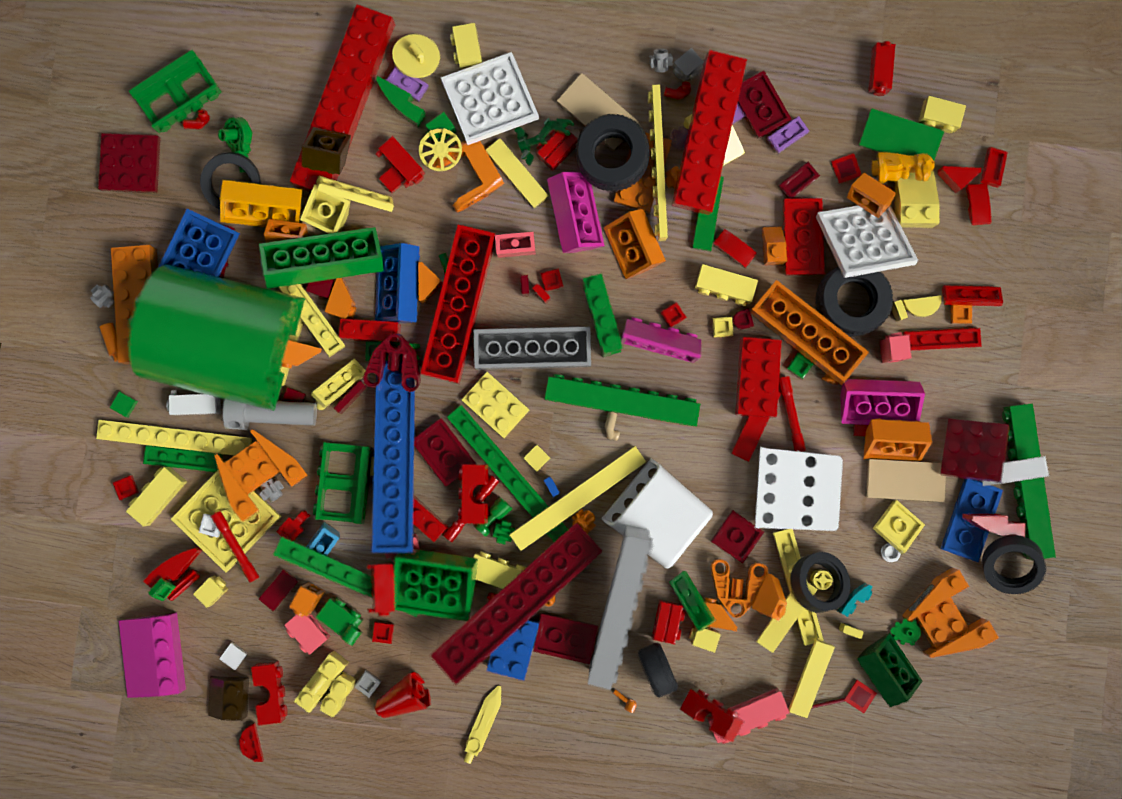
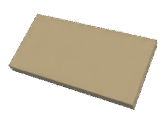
(587, 101)
(905, 480)

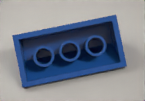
(398, 284)

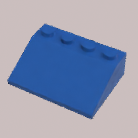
(200, 245)

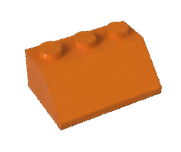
(634, 243)
(897, 440)

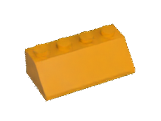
(257, 203)

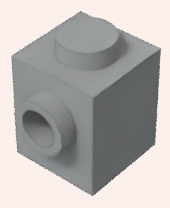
(687, 65)

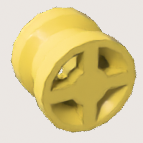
(825, 579)

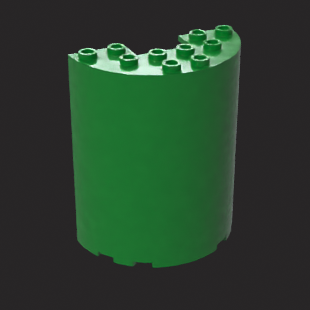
(212, 335)

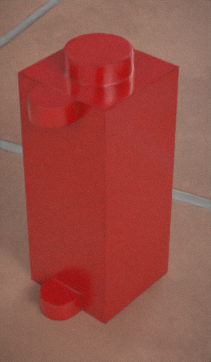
(882, 68)
(401, 161)
(382, 589)

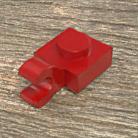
(292, 528)

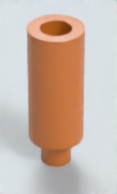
(110, 339)

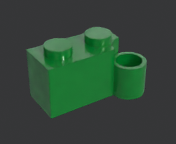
(341, 619)

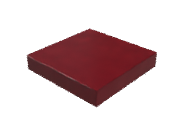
(737, 536)

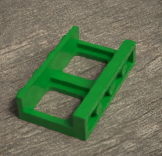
(170, 81)
(602, 315)
(356, 484)

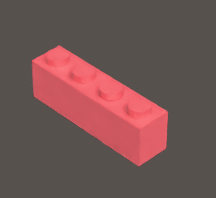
(758, 712)

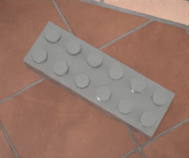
(532, 348)

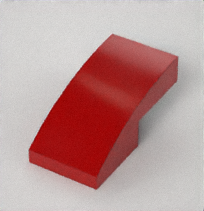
(979, 202)
(735, 248)

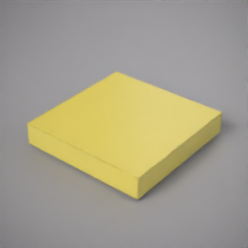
(898, 526)

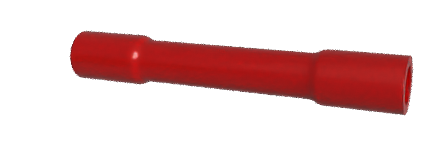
(787, 392)
(485, 490)
(223, 526)

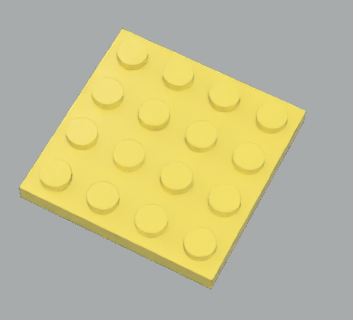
(212, 498)

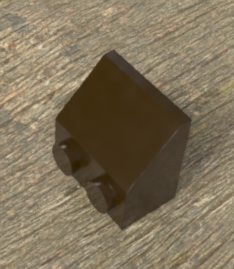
(325, 150)
(228, 698)

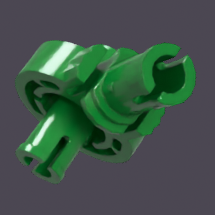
(237, 138)

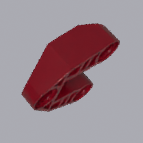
(410, 364)

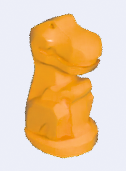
(896, 166)

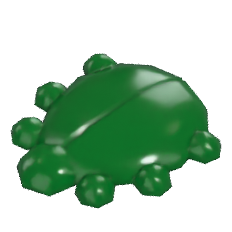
(906, 632)

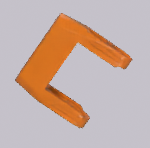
(483, 168)

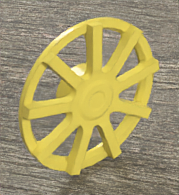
(440, 149)

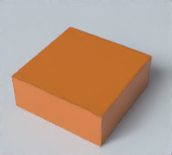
(961, 314)

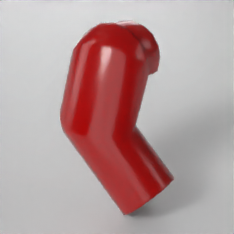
(678, 93)
(202, 119)

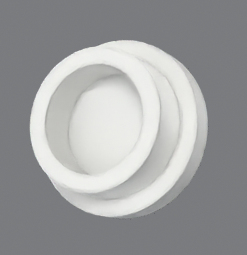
(889, 553)

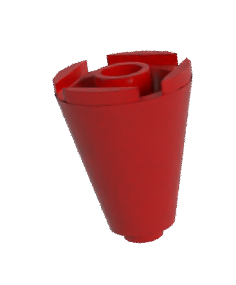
(404, 697)

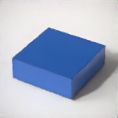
(551, 486)

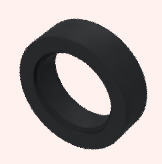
(220, 159)
(840, 578)
(1014, 585)

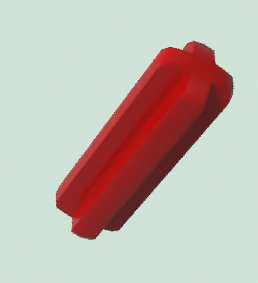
(183, 584)

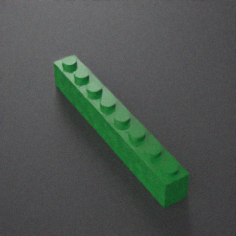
(622, 401)
(1030, 493)

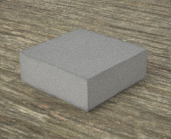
(367, 683)

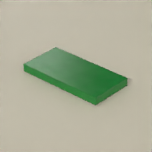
(899, 135)

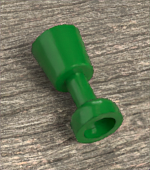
(498, 511)

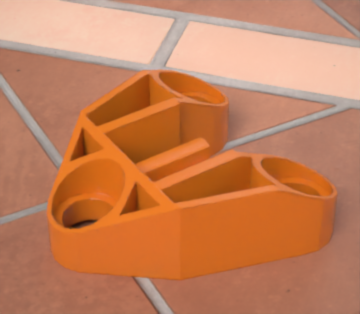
(752, 588)

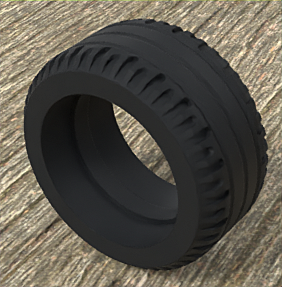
(657, 670)

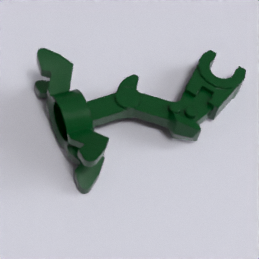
(524, 144)

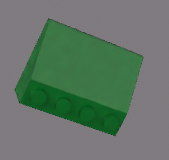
(434, 584)

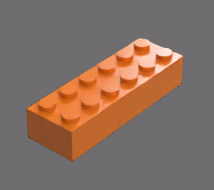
(131, 271)
(809, 332)

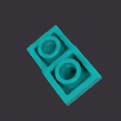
(861, 594)

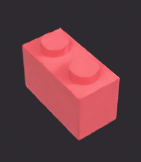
(515, 244)
(895, 348)
(307, 632)

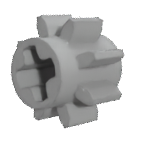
(661, 60)
(102, 296)
(271, 490)

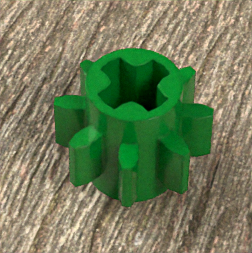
(502, 532)

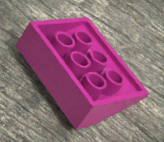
(661, 341)
(152, 656)

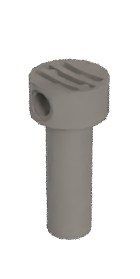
(239, 415)

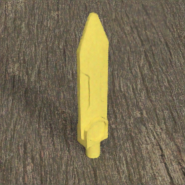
(483, 724)

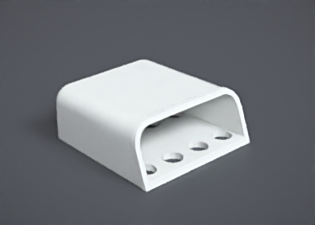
(798, 490)
(664, 509)

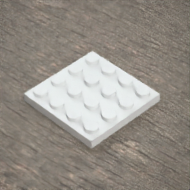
(489, 98)
(865, 242)

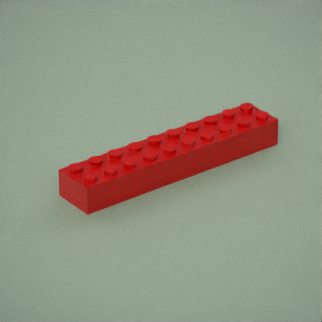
(348, 83)

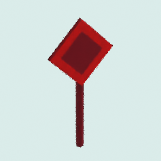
(847, 169)
(859, 697)

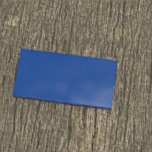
(961, 536)

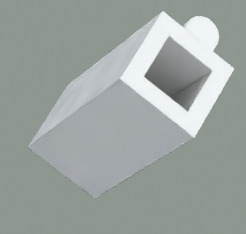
(193, 404)

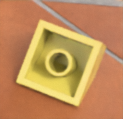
(326, 211)

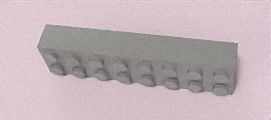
(619, 606)

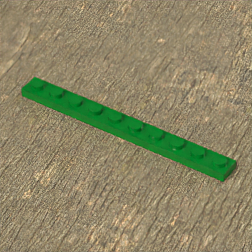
(502, 467)

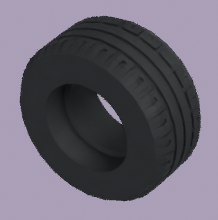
(612, 127)
(880, 301)

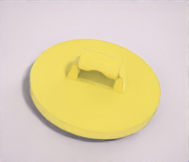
(416, 56)

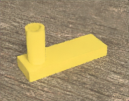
(338, 384)

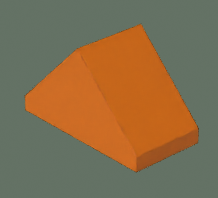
(428, 282)

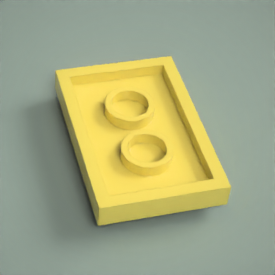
(495, 405)

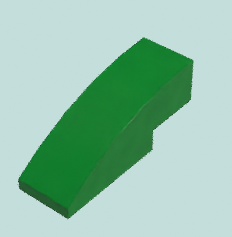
(402, 102)

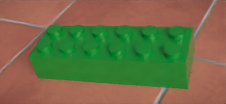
(321, 257)

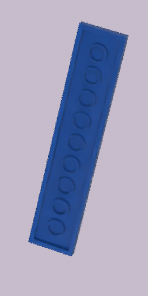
(393, 464)

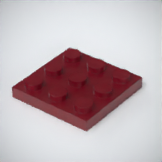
(129, 163)
(974, 450)

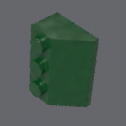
(890, 670)

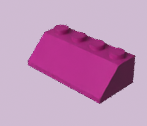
(575, 212)
(880, 399)

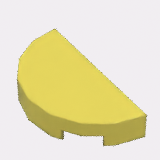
(923, 306)

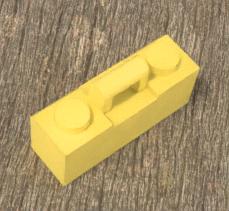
(321, 681)

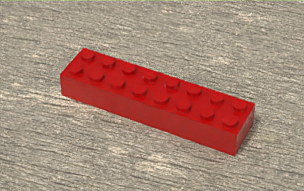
(709, 132)
(458, 304)

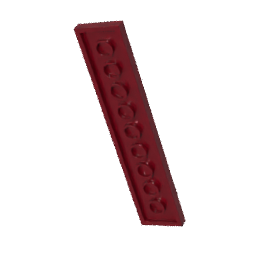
(515, 604)

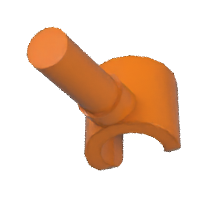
(630, 704)

